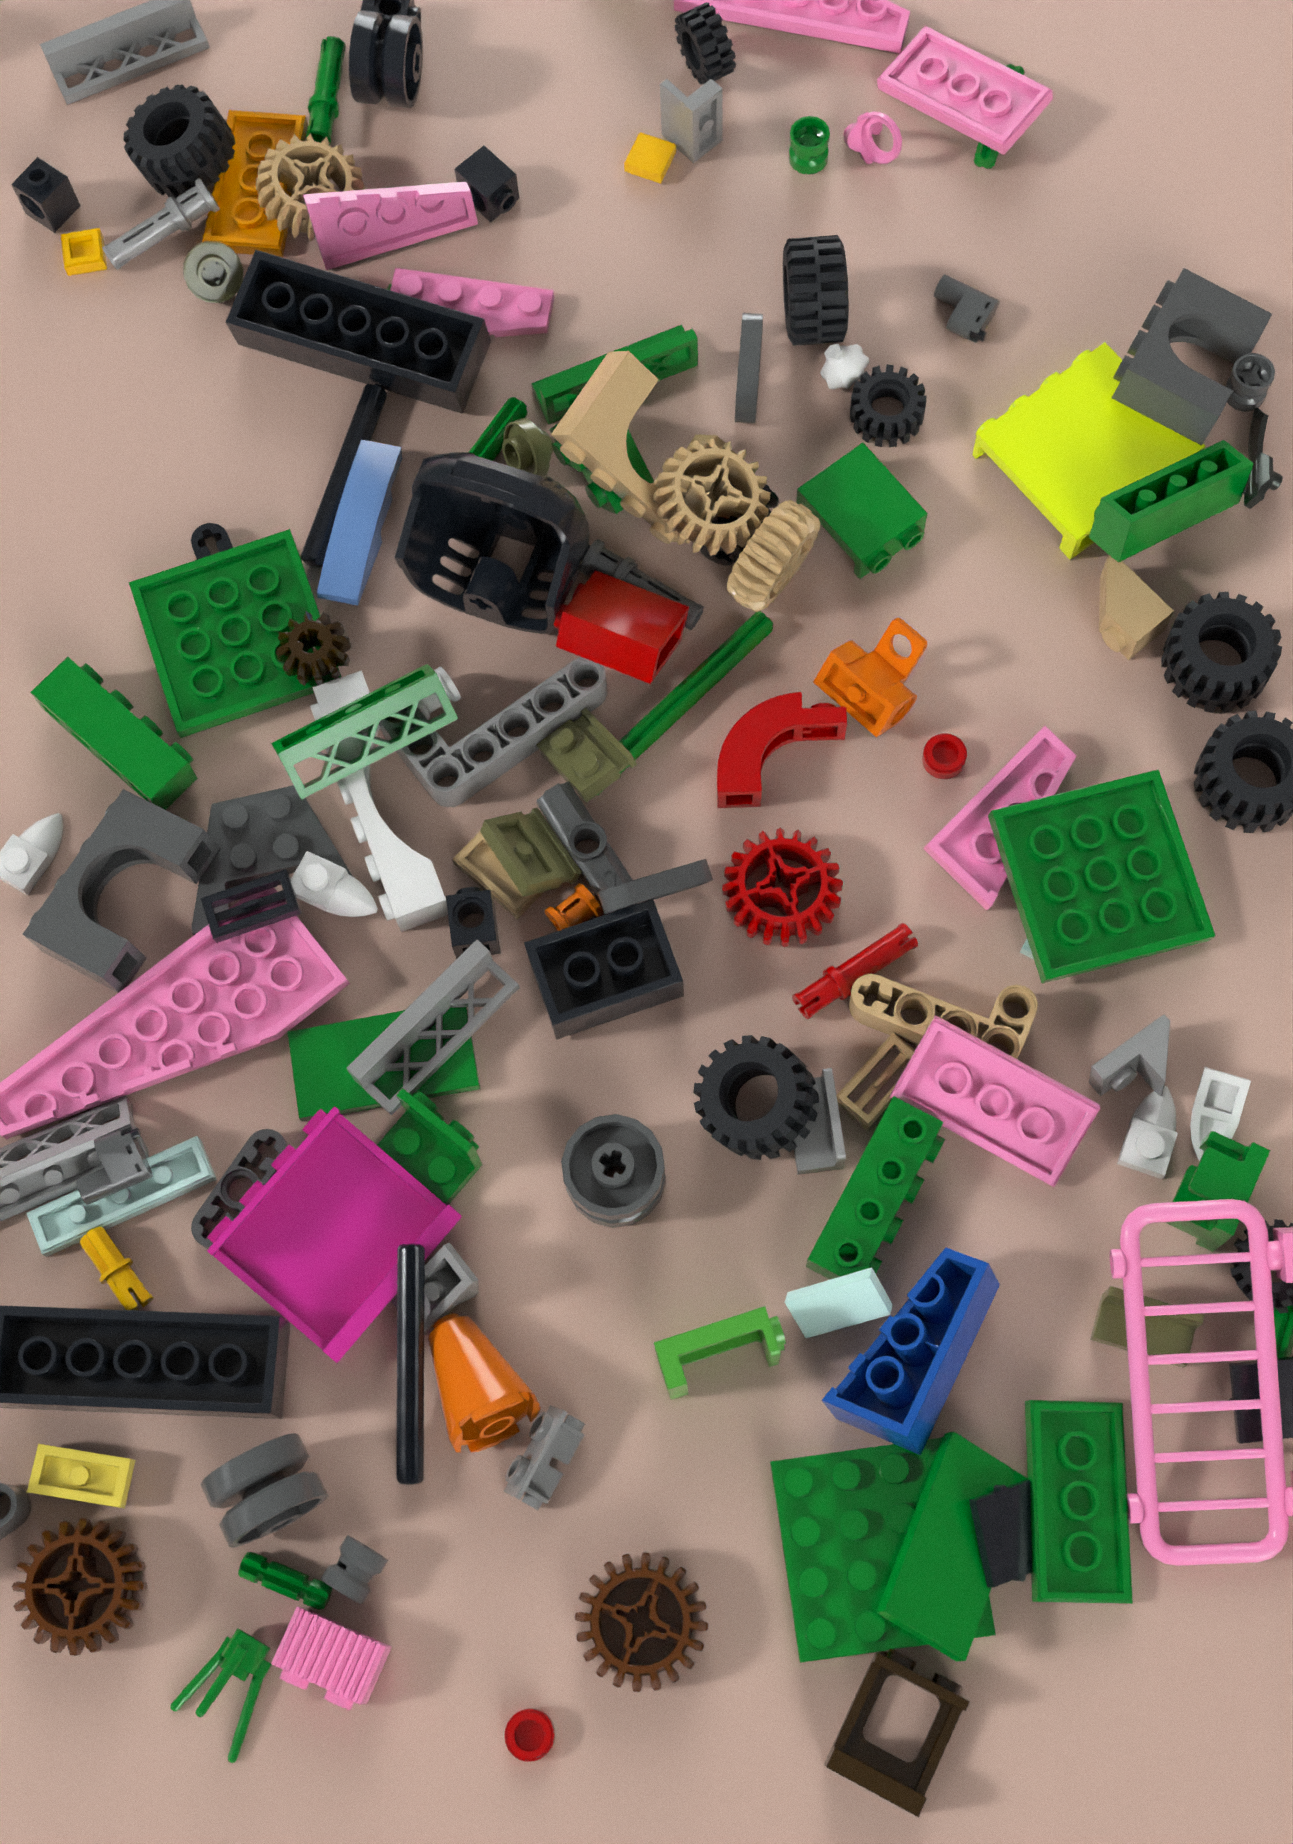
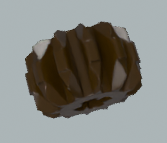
(306, 636)

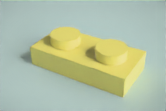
(81, 1476)

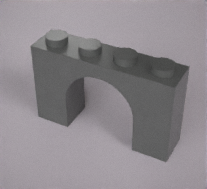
(1159, 382)
(126, 836)

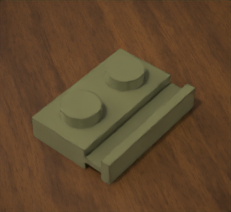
(586, 755)
(530, 851)

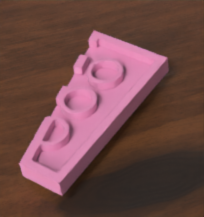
(967, 842)

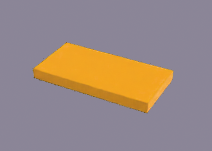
(240, 219)

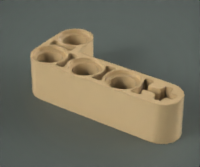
(998, 1028)

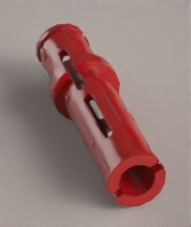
(839, 981)

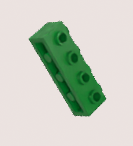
(1170, 500)
(114, 734)
(876, 1192)

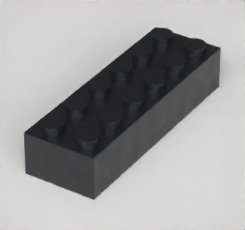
(359, 331)
(143, 1362)

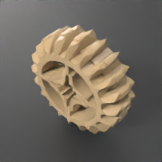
(304, 170)
(743, 501)
(773, 555)

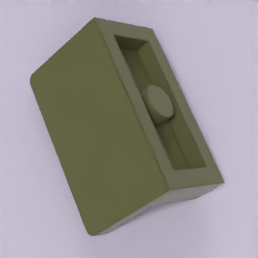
(1163, 1333)

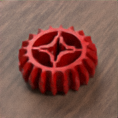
(765, 894)

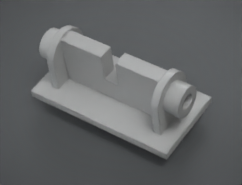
(532, 1471)

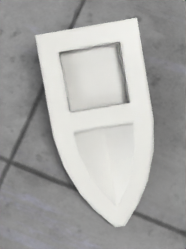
(30, 854)
(331, 888)
(1217, 1106)
(1150, 1135)

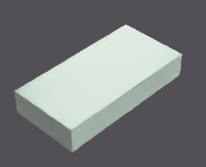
(838, 1303)

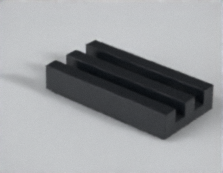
(256, 921)

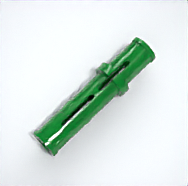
(324, 104)

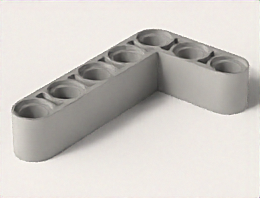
(494, 736)

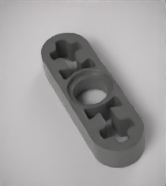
(749, 368)
(655, 886)
(236, 1170)

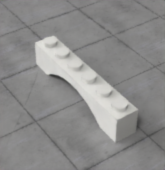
(408, 877)

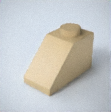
(1129, 610)

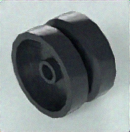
(385, 59)

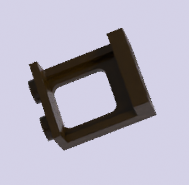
(877, 1769)

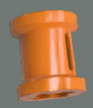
(575, 909)

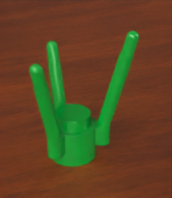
(238, 1658)

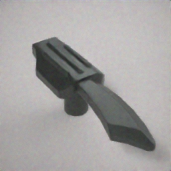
(1262, 474)

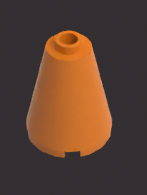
(477, 1386)

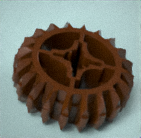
(602, 1604)
(79, 1605)

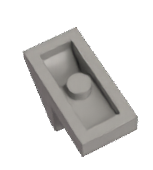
(1141, 1053)
(446, 1284)

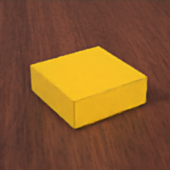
(650, 157)
(83, 251)

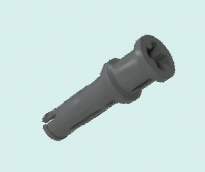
(627, 570)

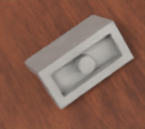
(692, 121)
(824, 1145)

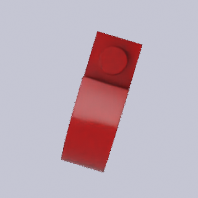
(760, 734)

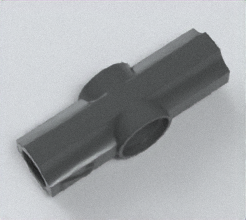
(573, 824)

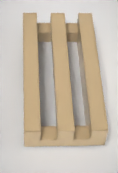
(855, 1110)

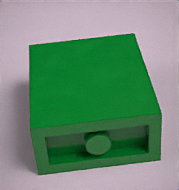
(864, 509)

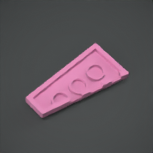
(384, 219)
(503, 306)

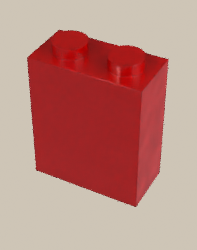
(621, 626)

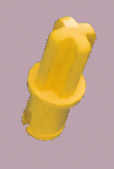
(115, 1269)

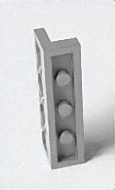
(121, 39)
(424, 1013)
(55, 1166)

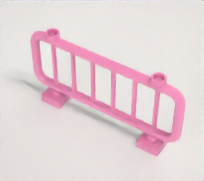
(1263, 1257)

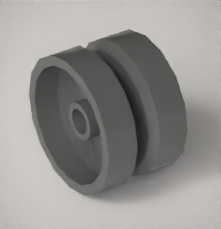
(607, 1144)
(264, 1489)

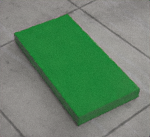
(326, 1051)
(1078, 1502)
(939, 1572)

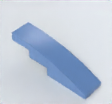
(359, 523)

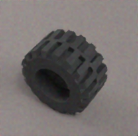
(179, 140)
(815, 290)
(1232, 623)
(1227, 792)
(727, 1076)

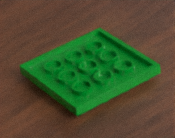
(219, 628)
(1100, 876)
(840, 1540)

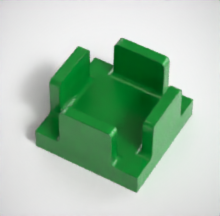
(1223, 1172)

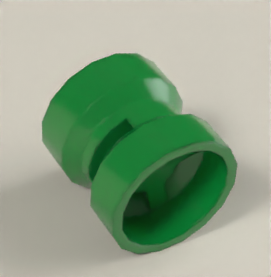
(809, 145)

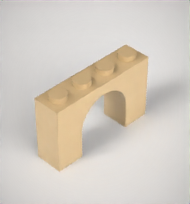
(597, 431)

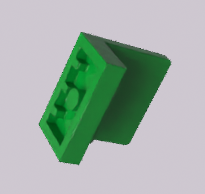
(429, 1149)

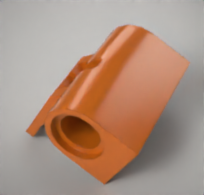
(873, 682)

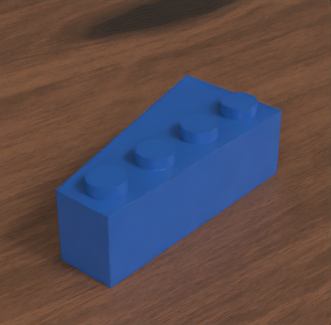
(917, 1357)

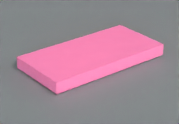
(965, 90)
(995, 1100)

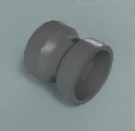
(1250, 381)
(354, 1569)

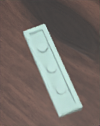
(69, 1218)

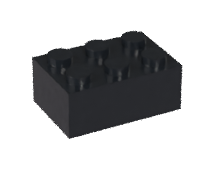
(605, 969)

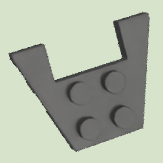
(257, 839)

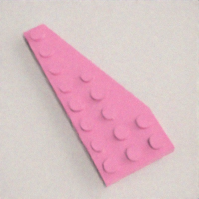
(177, 1018)

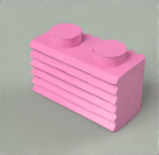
(330, 1657)

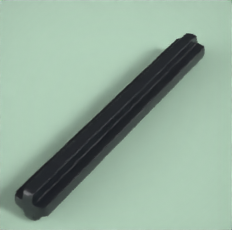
(360, 428)
(410, 1364)

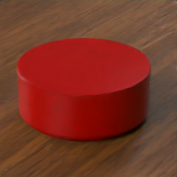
(944, 756)
(529, 1735)

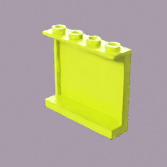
(1078, 445)

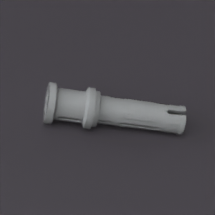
(176, 215)

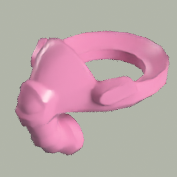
(860, 139)

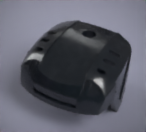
(476, 505)

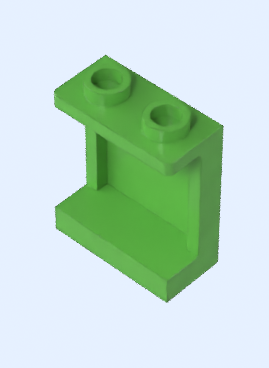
(716, 1339)

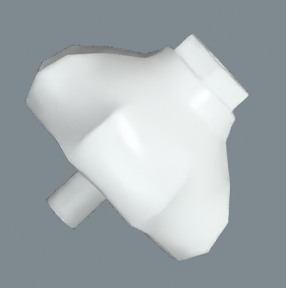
(843, 365)

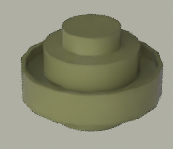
(213, 271)
(527, 447)

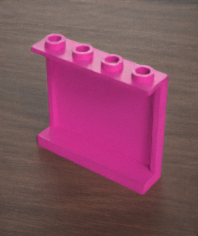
(329, 1232)

